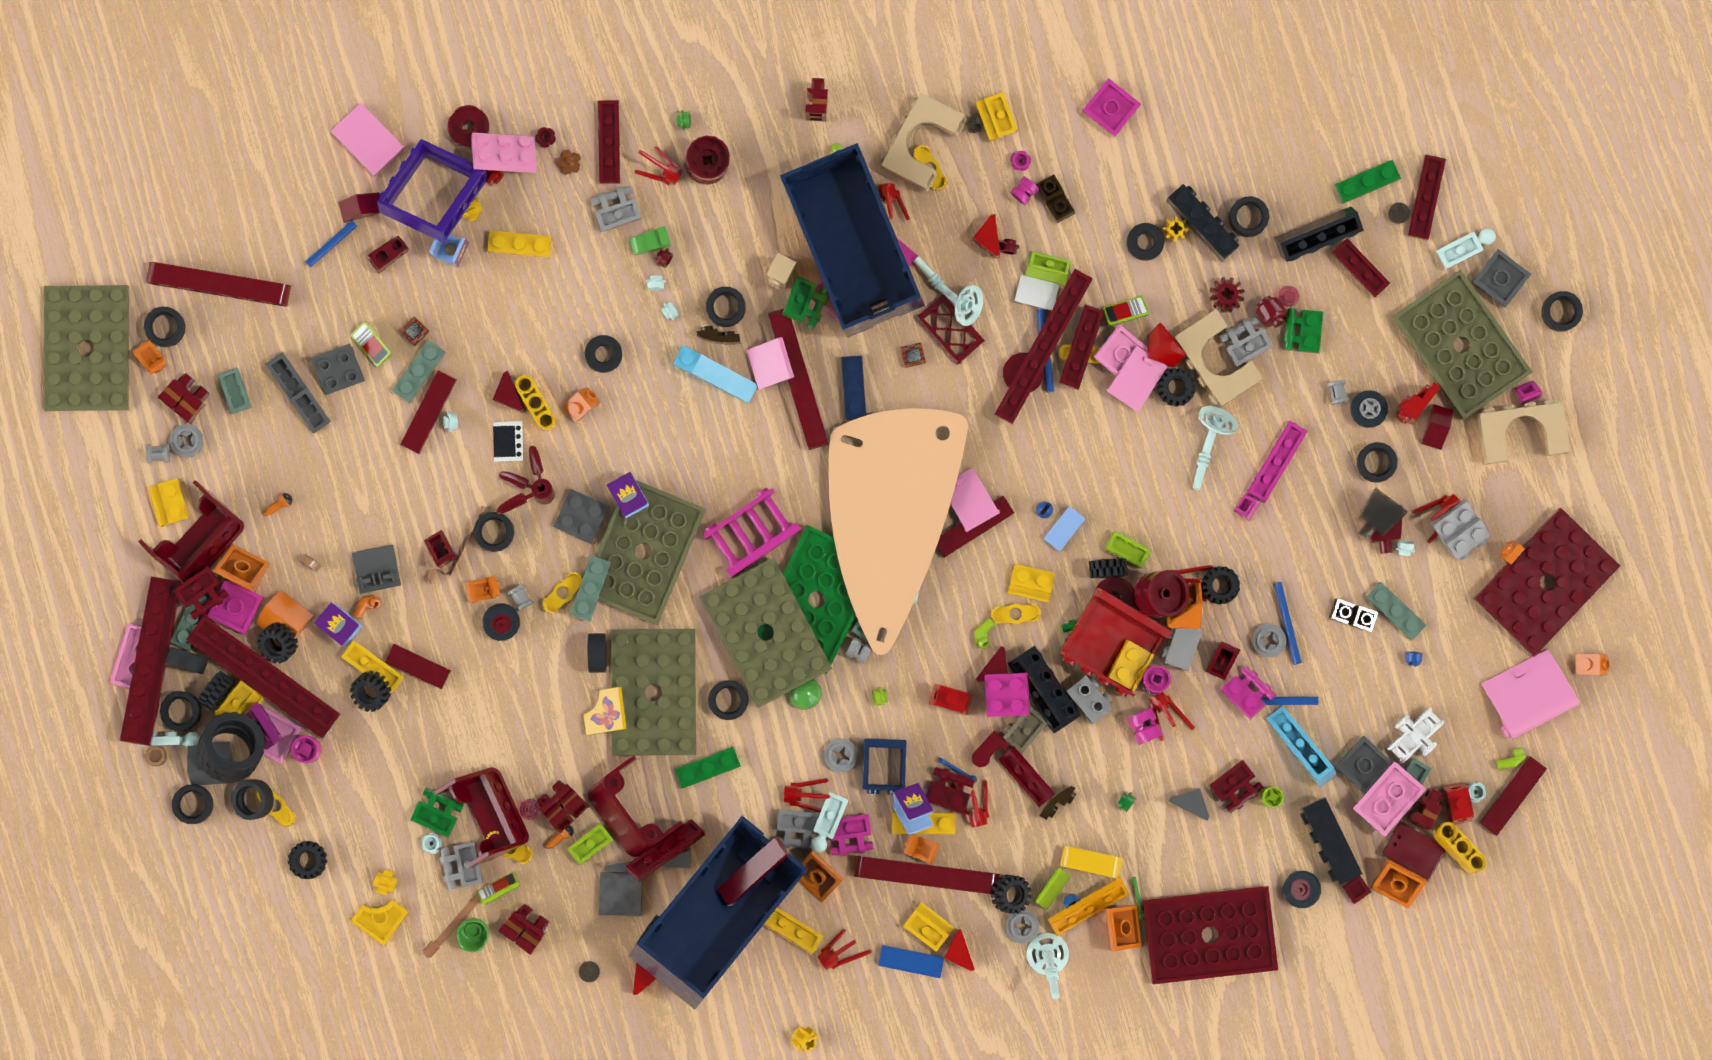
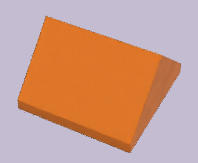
(242, 568)
(285, 611)
(1191, 616)
(820, 877)
(1398, 883)
(1123, 927)

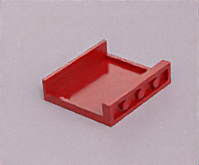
(1103, 632)

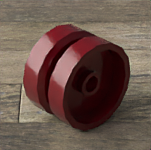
(1162, 593)

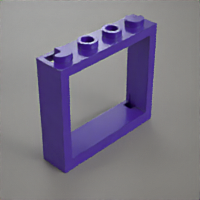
(396, 184)

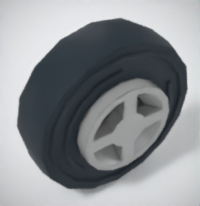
(1374, 404)

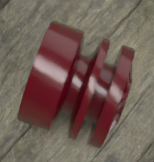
(705, 148)

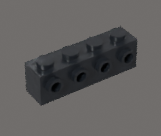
(1202, 222)
(1319, 234)
(1045, 690)
(1331, 841)

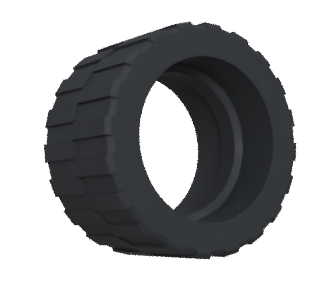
(238, 725)

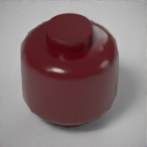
(1271, 312)

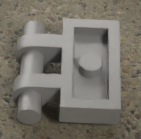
(618, 214)
(1248, 347)
(798, 822)
(463, 855)

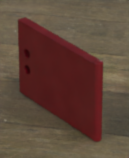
(1414, 851)

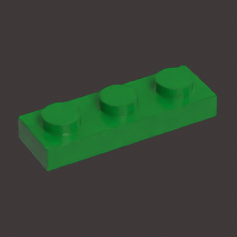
(1367, 181)
(707, 767)

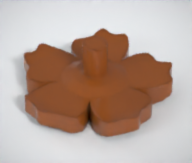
(568, 162)

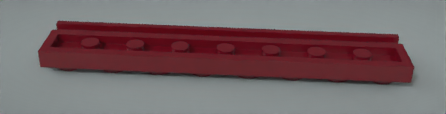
(150, 662)
(263, 677)

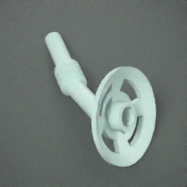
(962, 301)
(1215, 427)
(1048, 954)

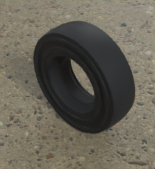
(1145, 228)
(594, 344)

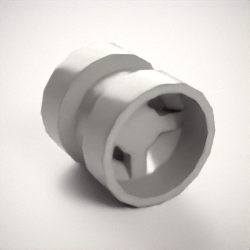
(854, 649)

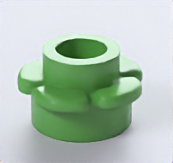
(684, 120)

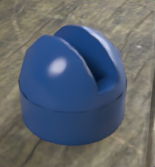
(1040, 507)
(1413, 658)
(1070, 899)

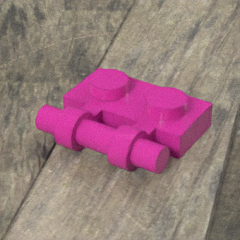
(1243, 697)
(850, 828)

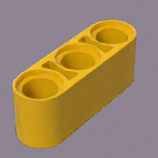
(528, 396)
(1469, 849)
(1091, 862)

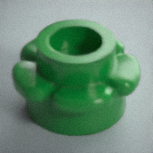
(1126, 801)

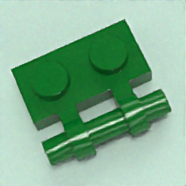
(799, 301)
(1310, 331)
(434, 818)

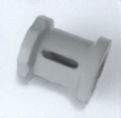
(1338, 392)
(158, 453)
(520, 597)

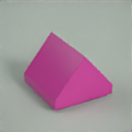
(1528, 392)
(1247, 507)

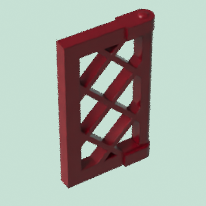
(946, 346)

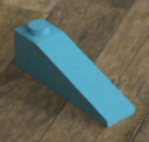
(715, 374)
(1302, 746)

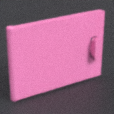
(1136, 379)
(972, 501)

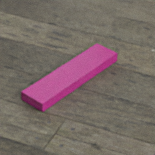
(1277, 461)

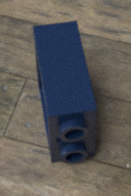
(884, 743)

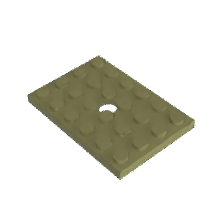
(1457, 311)
(94, 380)
(646, 584)
(662, 659)
(771, 665)

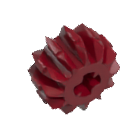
(1230, 289)

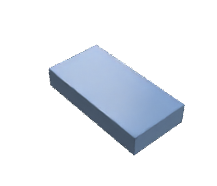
(1064, 528)

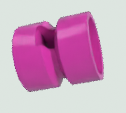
(1156, 679)
(1148, 733)
(306, 749)

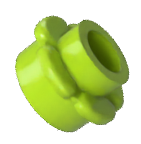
(879, 696)

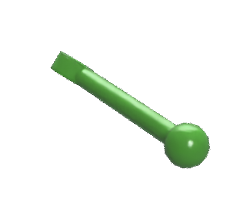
(1141, 913)

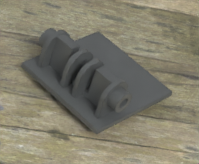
(338, 369)
(376, 569)

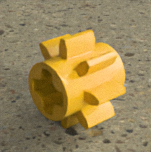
(473, 210)
(1180, 225)
(385, 882)
(804, 1039)

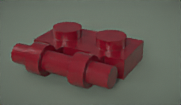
(196, 588)
(1231, 781)
(949, 797)

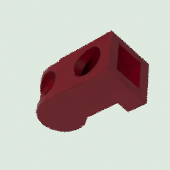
(387, 254)
(982, 754)

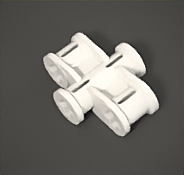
(1415, 738)

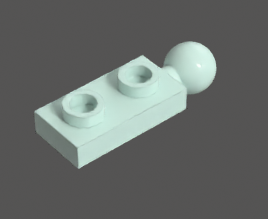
(1465, 247)
(172, 739)
(828, 821)

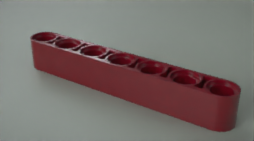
(218, 284)
(800, 384)
(925, 875)

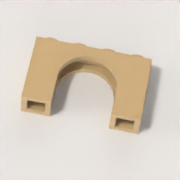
(924, 113)
(1221, 388)
(1549, 417)

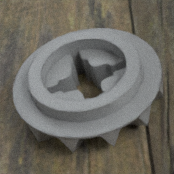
(186, 430)
(1273, 649)
(850, 752)
(1029, 933)

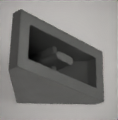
(1192, 802)

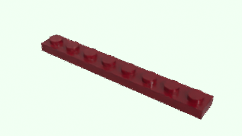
(1043, 346)

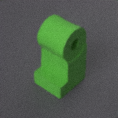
(650, 241)

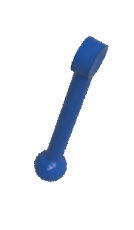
(956, 769)

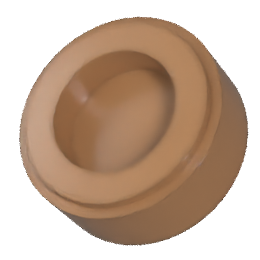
(310, 563)
(156, 755)

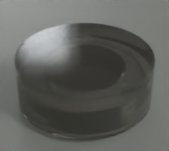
(1398, 213)
(589, 971)

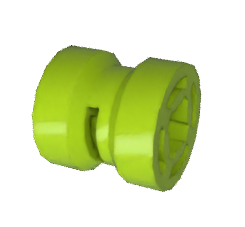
(1272, 797)

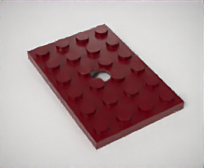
(1515, 591)
(1243, 940)

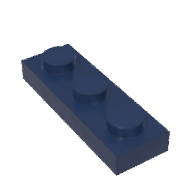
(853, 387)

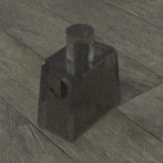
(1379, 514)

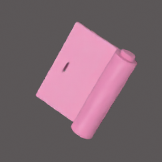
(1532, 697)

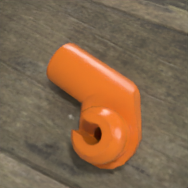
(366, 603)

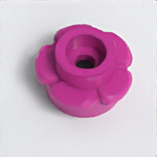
(1015, 161)

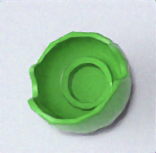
(806, 695)
(472, 934)

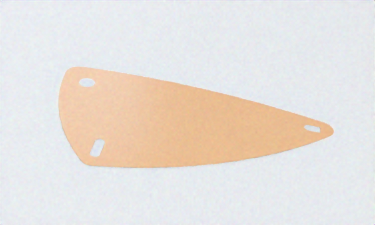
(891, 509)

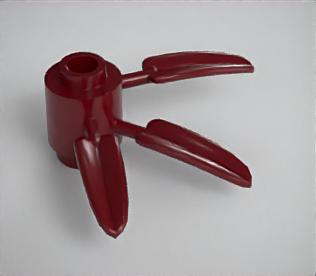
(541, 488)

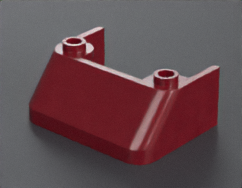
(202, 542)
(493, 811)
(632, 839)

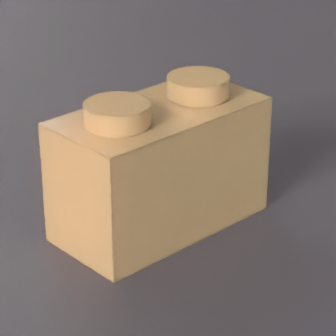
(781, 271)

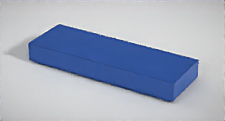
(911, 961)

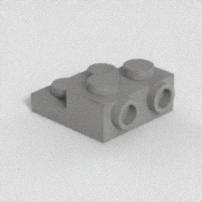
(1461, 530)

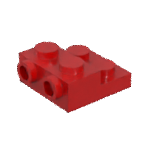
(1413, 406)

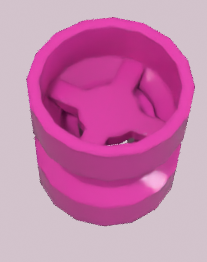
(1024, 190)

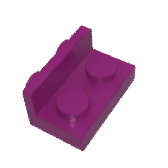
(267, 726)

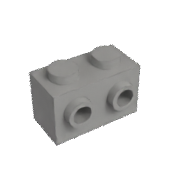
(1181, 648)
(1089, 699)

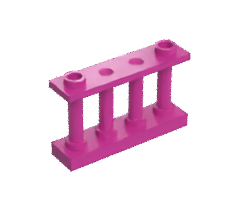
(753, 553)

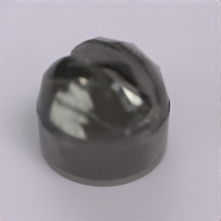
(978, 124)

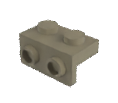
(1024, 730)

